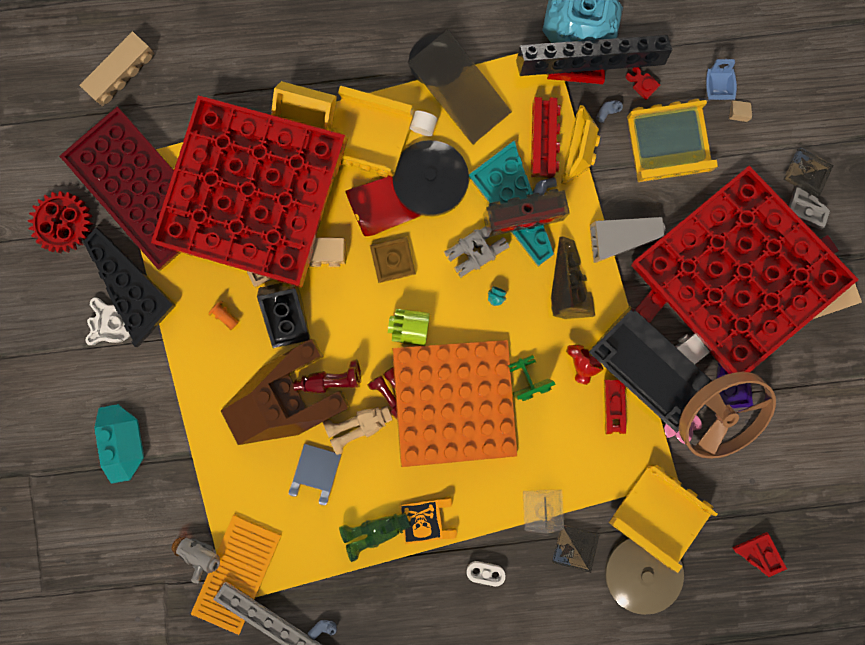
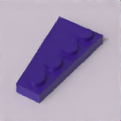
(735, 396)

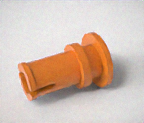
(223, 315)

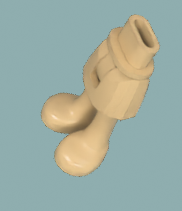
(369, 421)

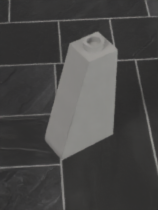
(619, 236)

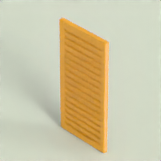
(243, 564)

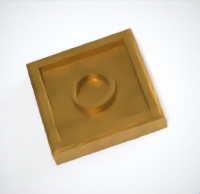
(392, 260)

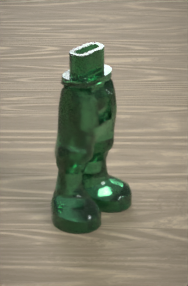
(378, 532)

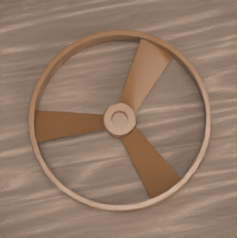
(709, 445)

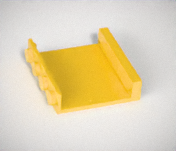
(374, 130)
(662, 516)

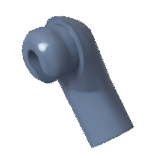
(609, 108)
(543, 185)
(323, 626)

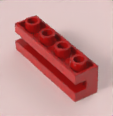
(544, 137)

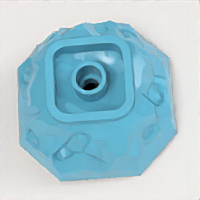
(572, 22)

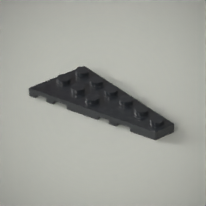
(131, 291)

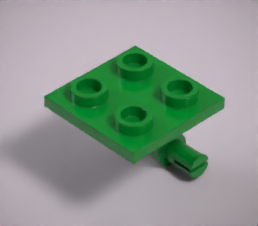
(527, 393)

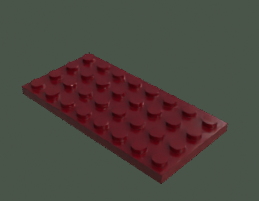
(125, 179)

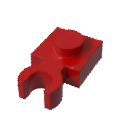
(644, 85)

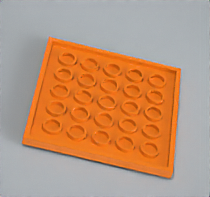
(454, 403)

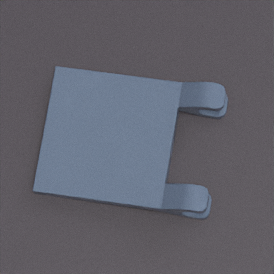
(317, 470)

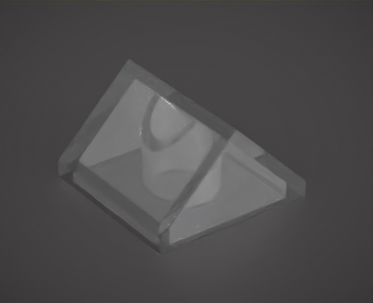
(543, 511)

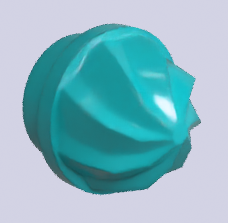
(496, 296)

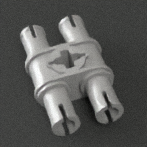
(475, 259)

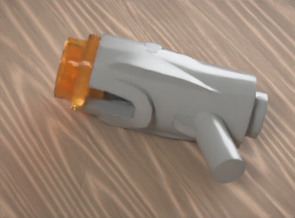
(197, 554)

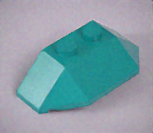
(118, 443)

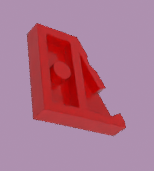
(762, 554)

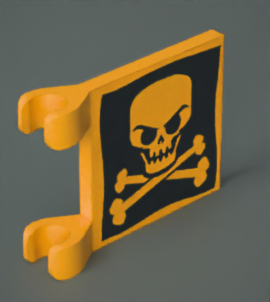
(426, 521)

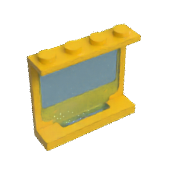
(670, 140)

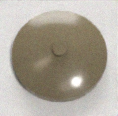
(641, 580)

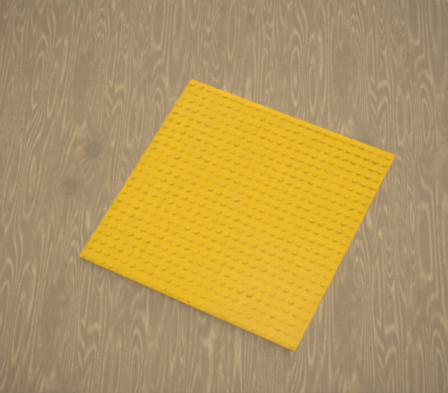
(348, 316)

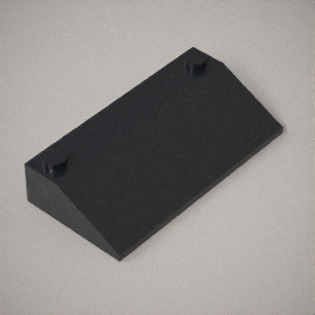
(650, 366)

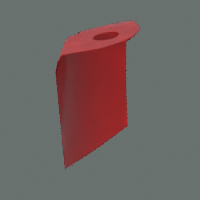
(378, 206)

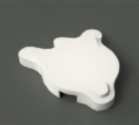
(106, 324)

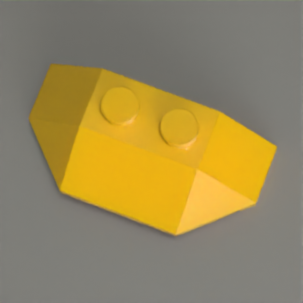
(581, 146)

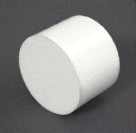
(423, 123)

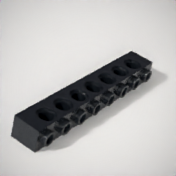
(593, 55)

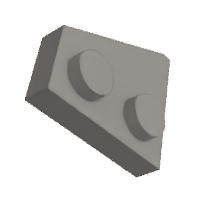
(809, 208)

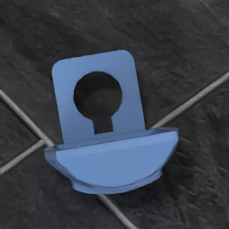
(721, 81)

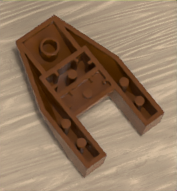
(272, 408)

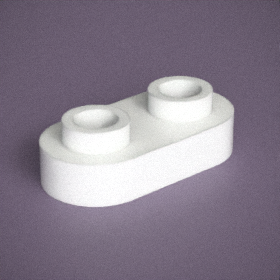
(485, 574)

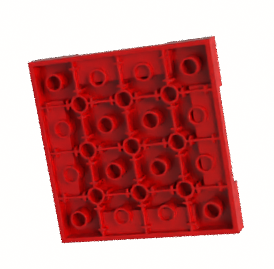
(249, 190)
(744, 272)

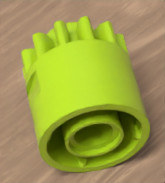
(409, 327)

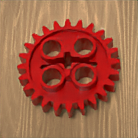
(43, 218)

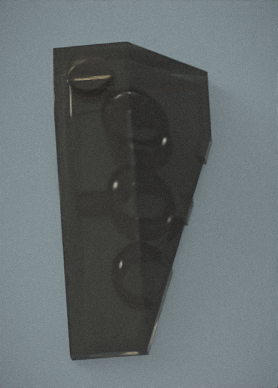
(569, 291)

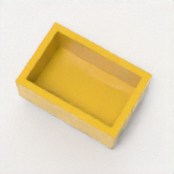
(304, 105)

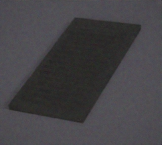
(459, 87)

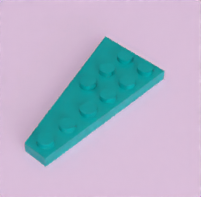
(504, 179)

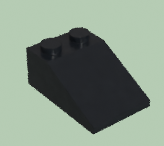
(283, 314)

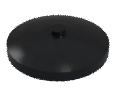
(431, 178)

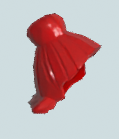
(584, 363)

